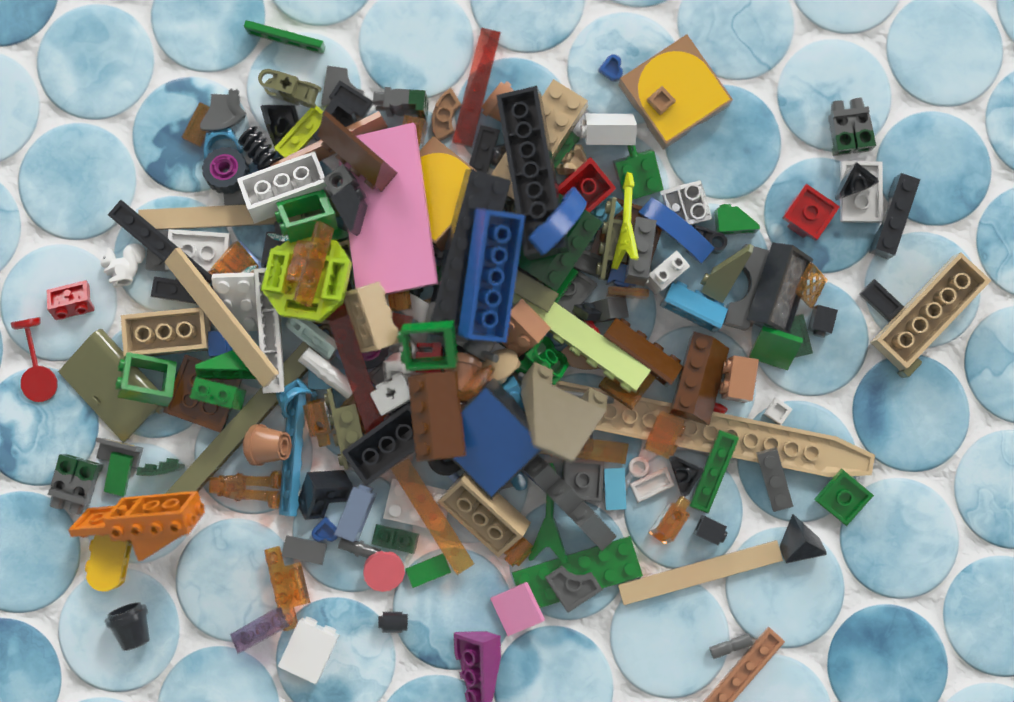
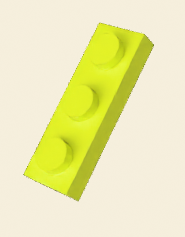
(301, 133)

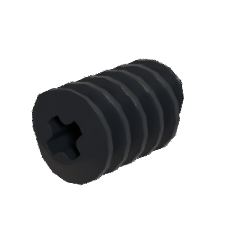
(256, 148)

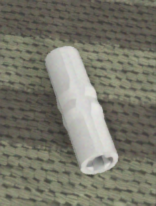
(326, 371)

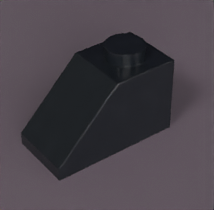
(351, 207)

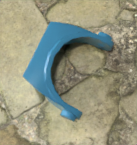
(214, 136)
(291, 390)

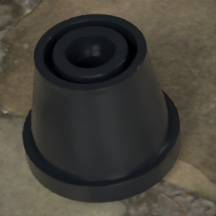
(129, 625)

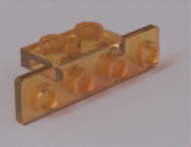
(308, 263)
(288, 585)

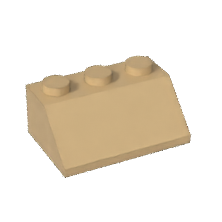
(371, 317)

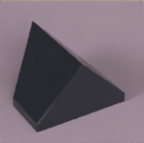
(279, 120)
(854, 181)
(685, 474)
(800, 542)

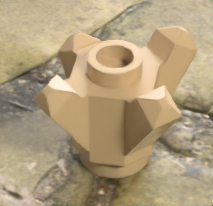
(572, 161)

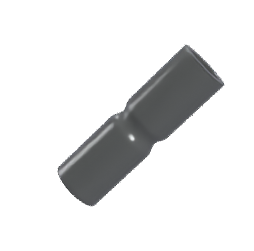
(729, 646)

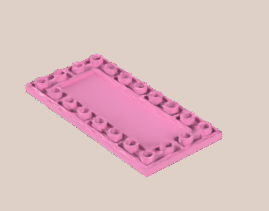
(396, 229)

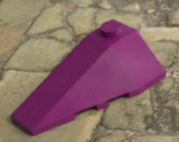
(480, 662)

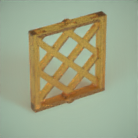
(818, 289)

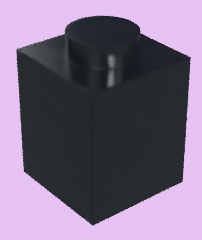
(822, 320)
(711, 530)

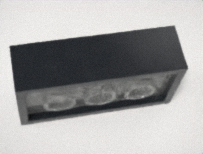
(775, 296)

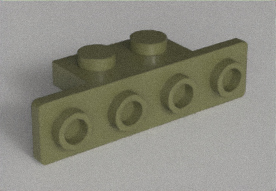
(608, 247)
(346, 425)

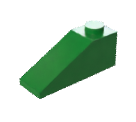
(224, 367)

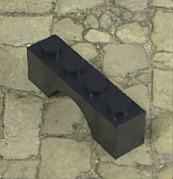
(899, 206)

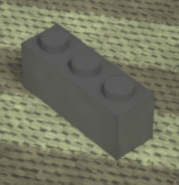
(638, 270)

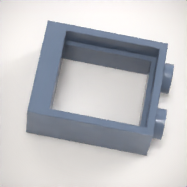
(356, 513)

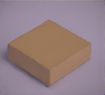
(661, 100)

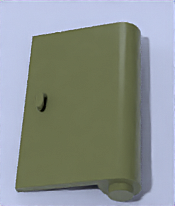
(93, 376)

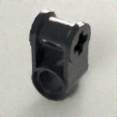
(711, 235)

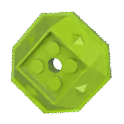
(329, 292)

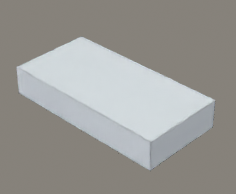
(651, 484)

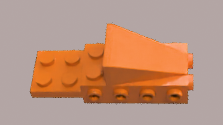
(145, 520)

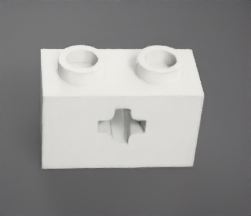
(385, 396)

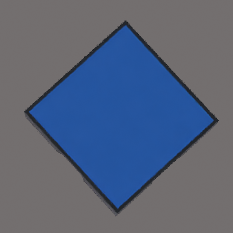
(495, 439)

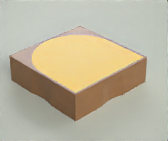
(687, 79)
(443, 179)

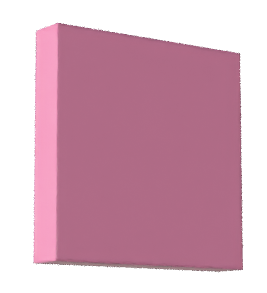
(517, 609)

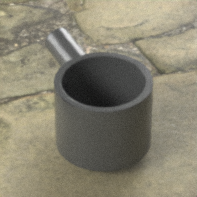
(481, 349)

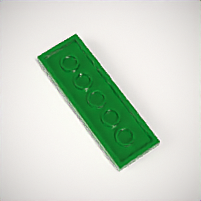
(610, 567)

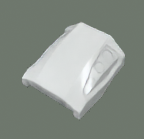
(688, 202)

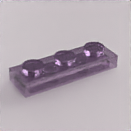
(259, 630)

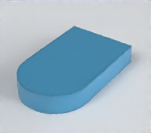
(519, 482)

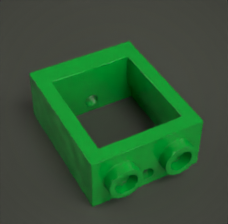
(302, 204)
(427, 363)
(142, 394)
(218, 394)

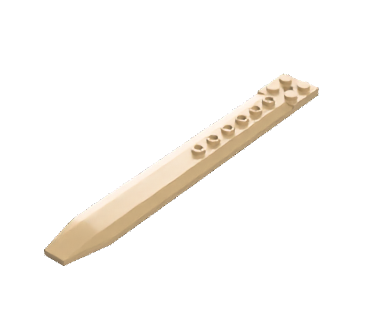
(796, 447)

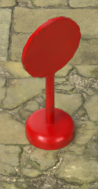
(38, 381)

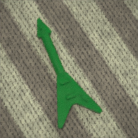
(549, 534)

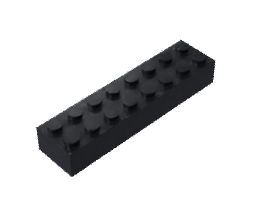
(530, 164)
(480, 192)

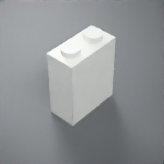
(609, 129)
(309, 649)

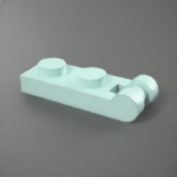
(313, 336)

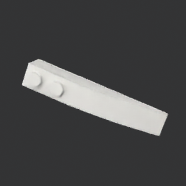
(269, 333)

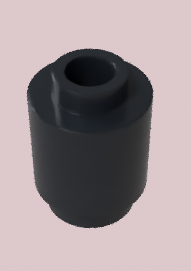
(393, 622)

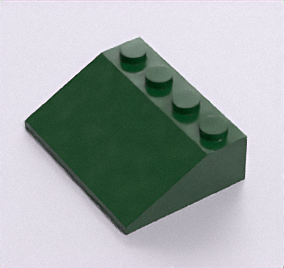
(555, 268)

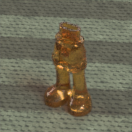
(235, 487)

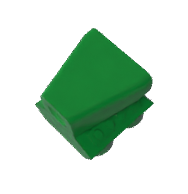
(545, 355)

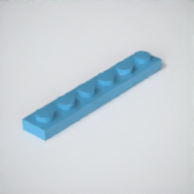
(291, 466)

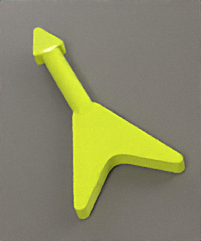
(626, 238)

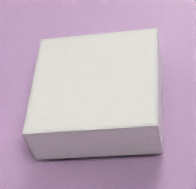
(777, 411)

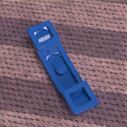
(559, 222)
(677, 229)

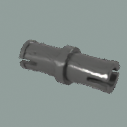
(357, 548)

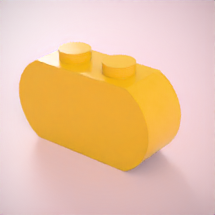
(107, 563)

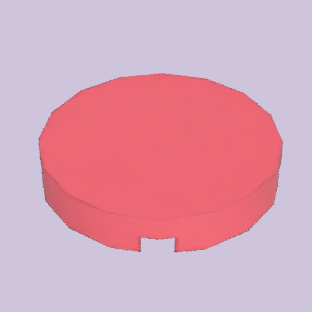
(383, 571)

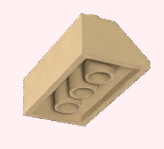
(489, 520)

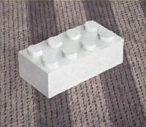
(280, 183)

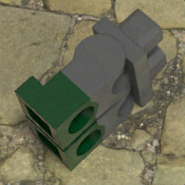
(402, 102)
(851, 128)
(73, 481)

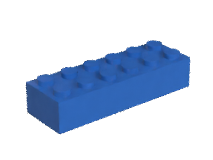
(491, 275)

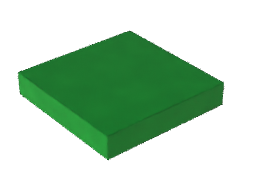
(775, 347)
(844, 497)

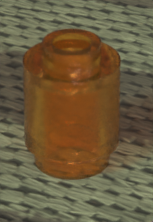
(518, 552)

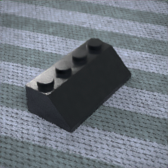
(382, 446)

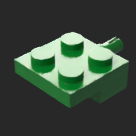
(644, 172)

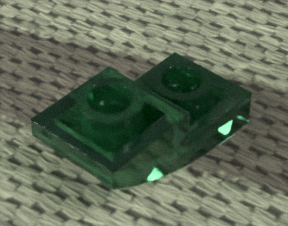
(170, 466)
(395, 538)

